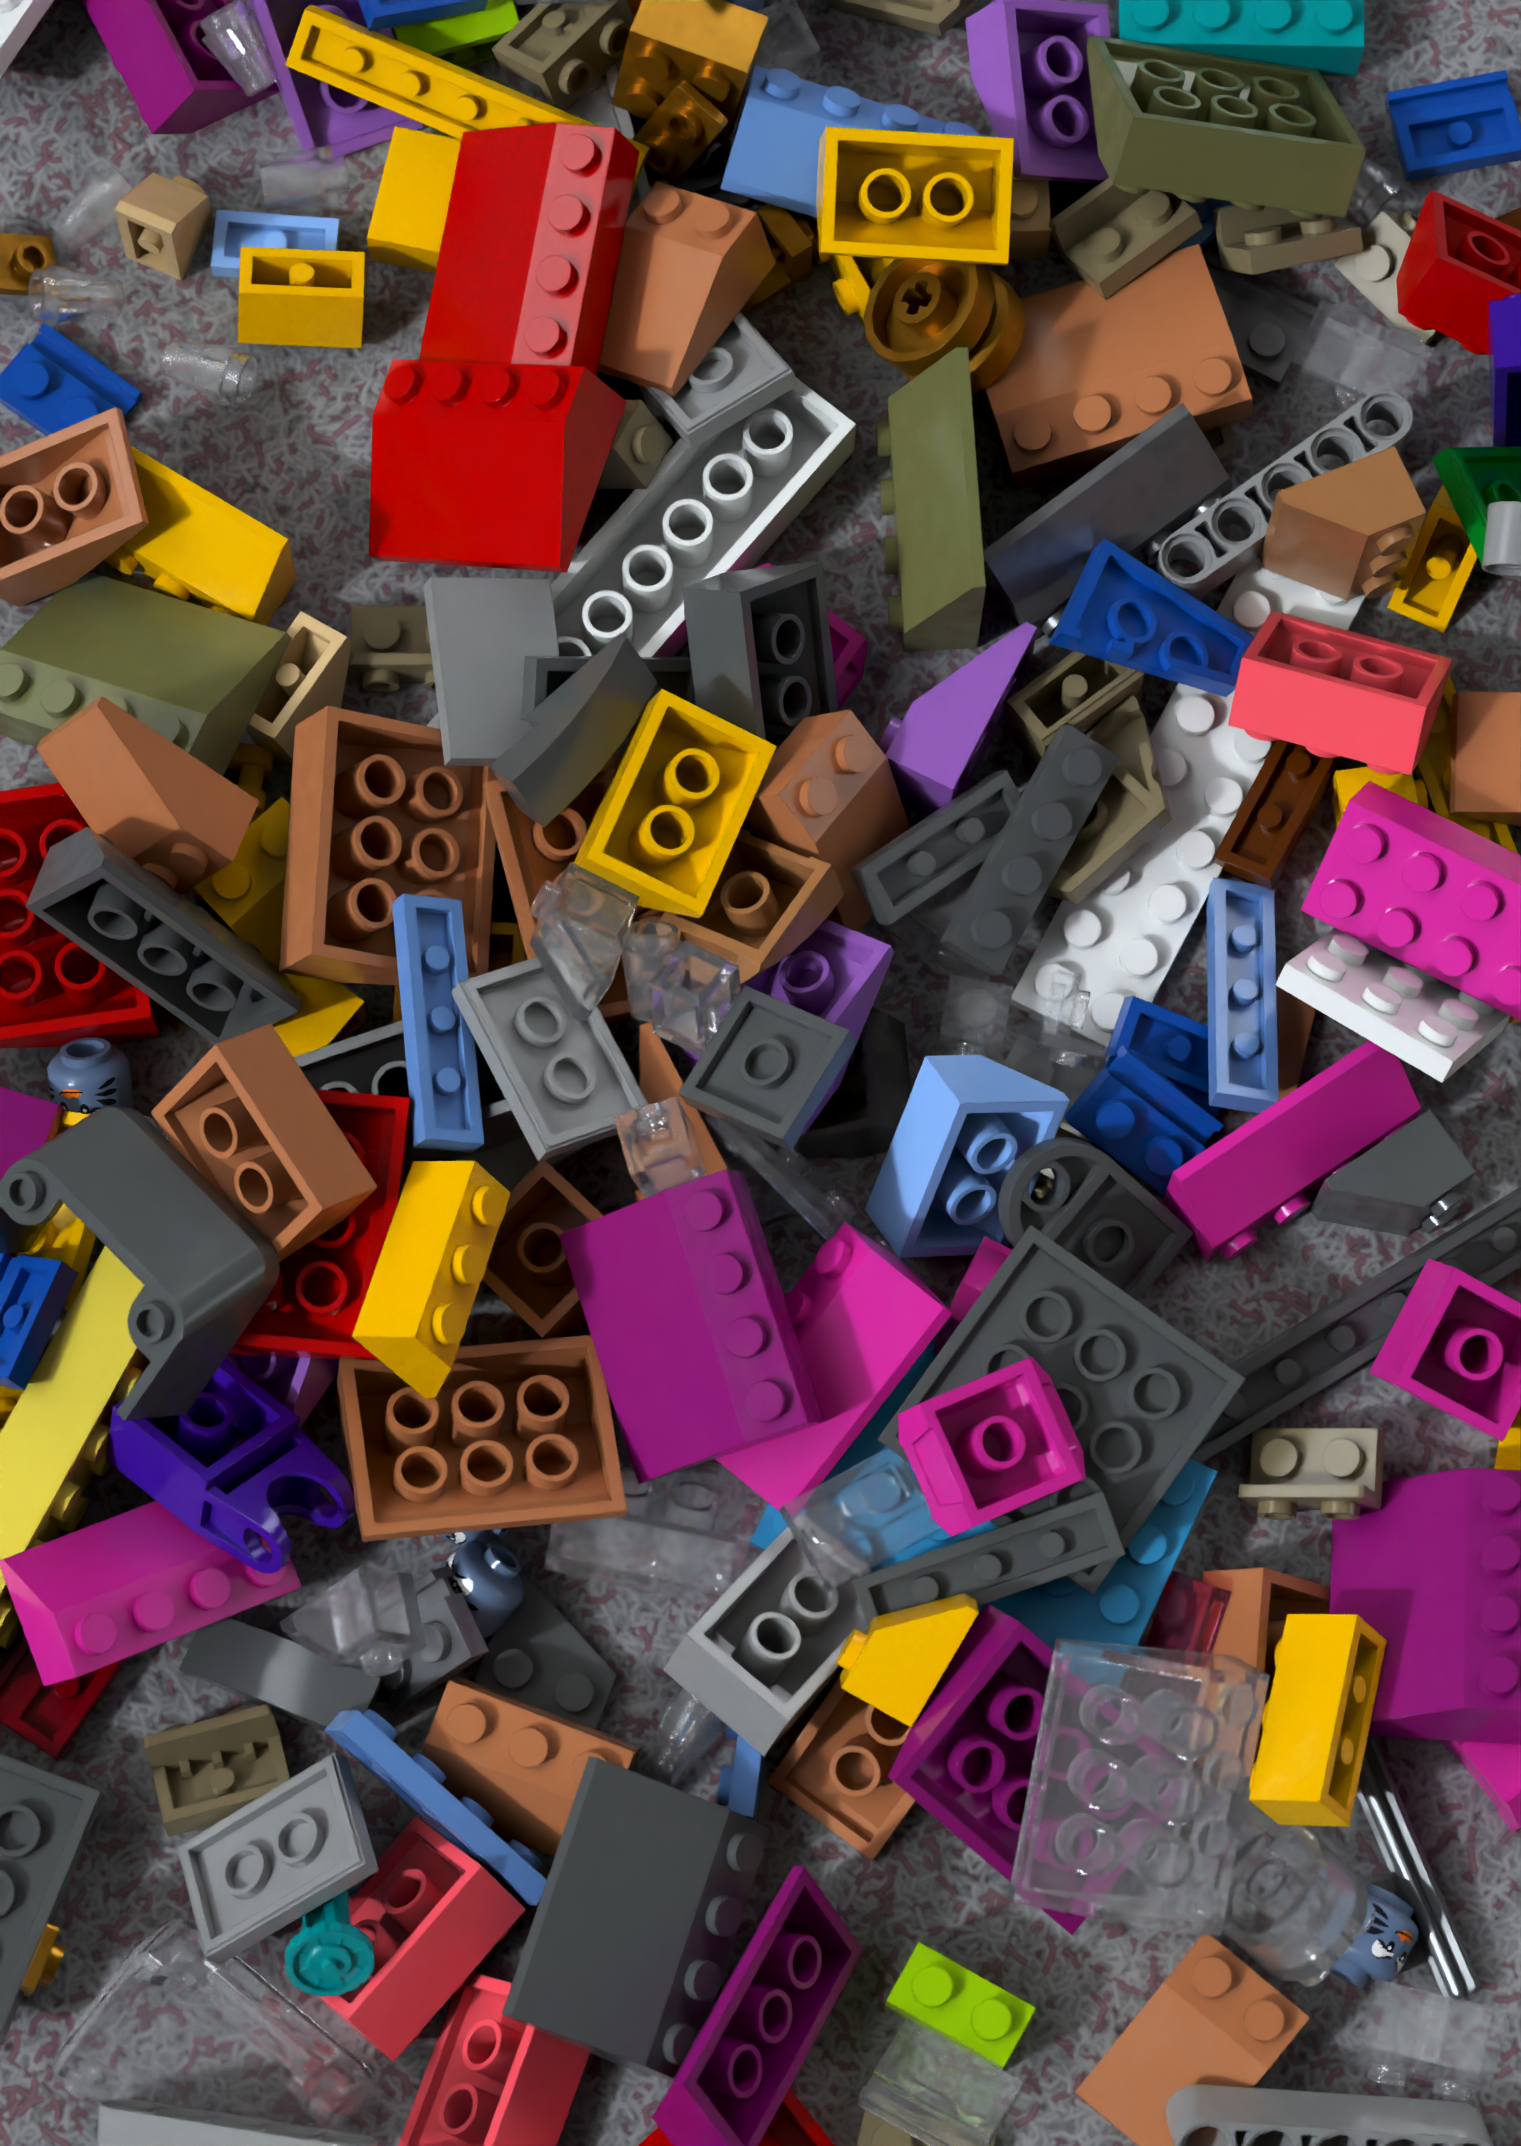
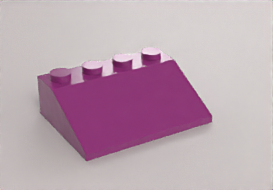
(691, 1325)
(1445, 1593)
(978, 1740)

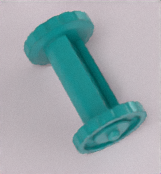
(329, 1951)

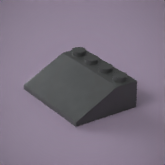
(636, 1920)

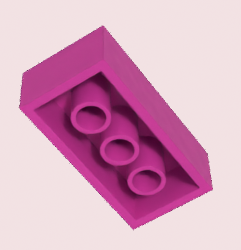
(1425, 895)

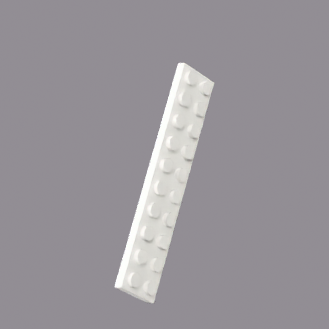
(1143, 912)

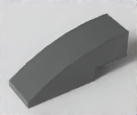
(576, 731)
(277, 1673)

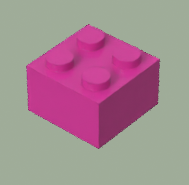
(1457, 1349)

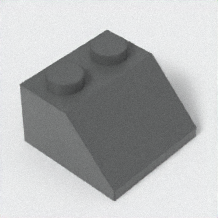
(1400, 1183)

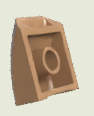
(761, 905)

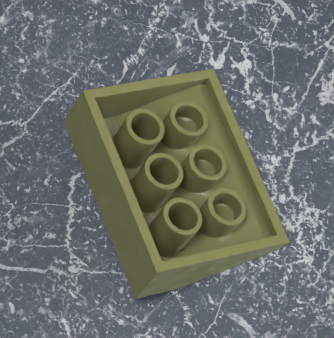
(1221, 128)
(933, 509)
(151, 654)

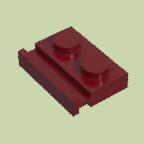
(50, 1713)

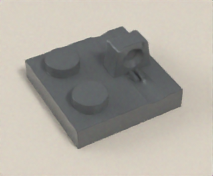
(768, 1067)

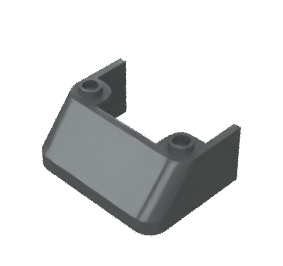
(169, 1226)

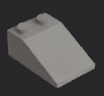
(768, 1644)

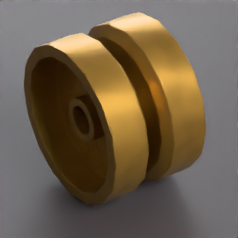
(934, 306)

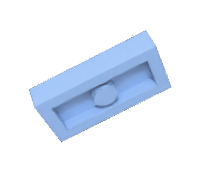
(267, 231)

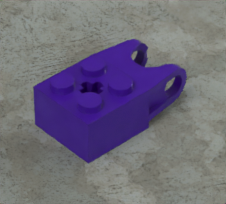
(233, 1469)

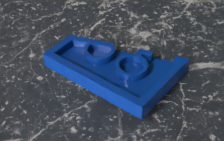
(1149, 624)

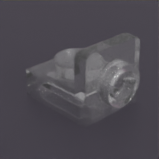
(1067, 1009)

